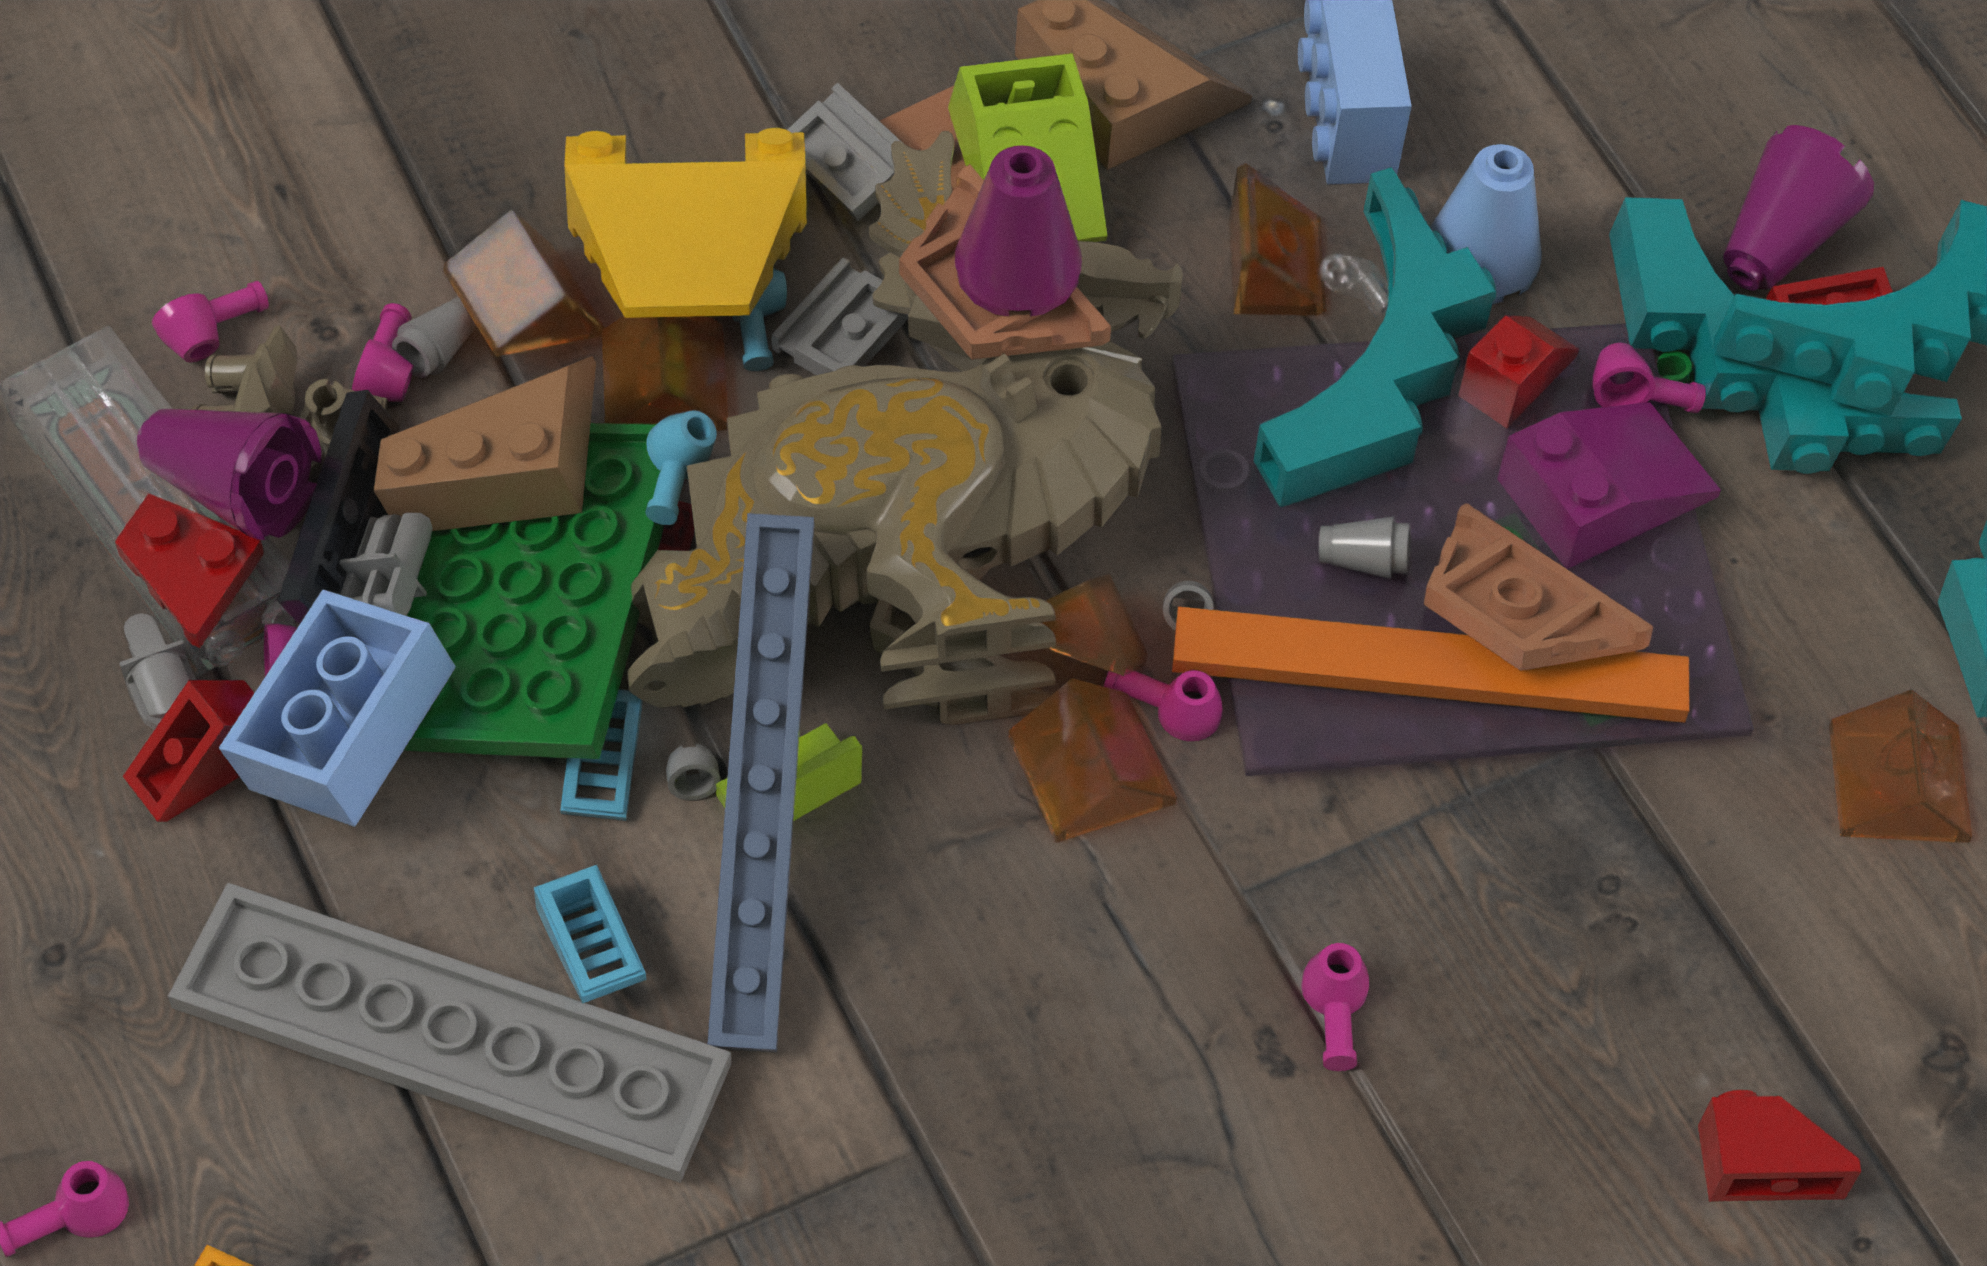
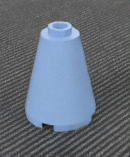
(1496, 218)

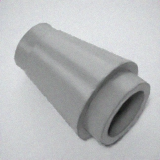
(434, 337)
(1367, 546)

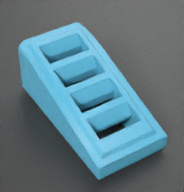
(629, 709)
(574, 894)

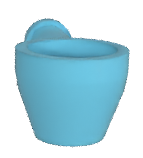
(757, 355)
(673, 445)

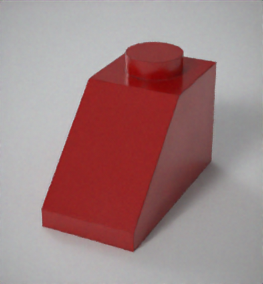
(1513, 367)
(183, 753)
(1770, 1152)

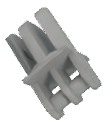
(389, 562)
(155, 671)

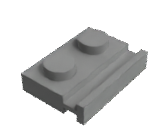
(846, 150)
(837, 323)

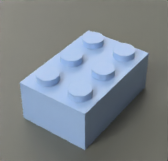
(1354, 87)
(338, 707)

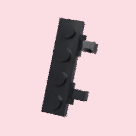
(339, 504)

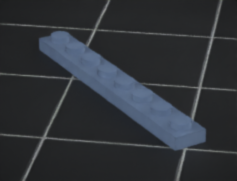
(761, 783)

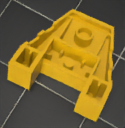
(686, 232)

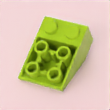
(1036, 106)

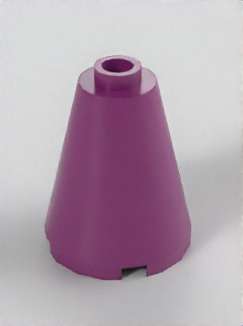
(1793, 205)
(1019, 238)
(236, 464)

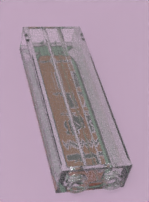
(83, 424)

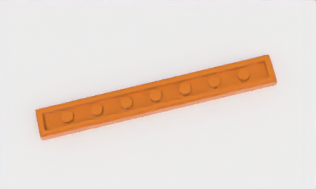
(1423, 665)

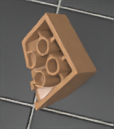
(1134, 80)
(496, 457)

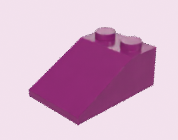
(1601, 477)

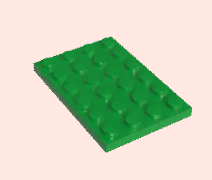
(541, 613)

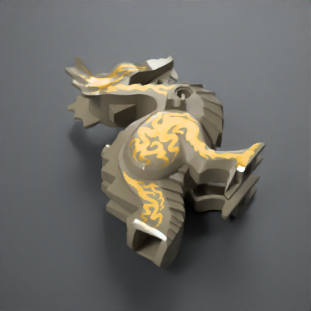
(918, 486)

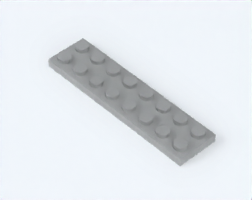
(452, 1031)

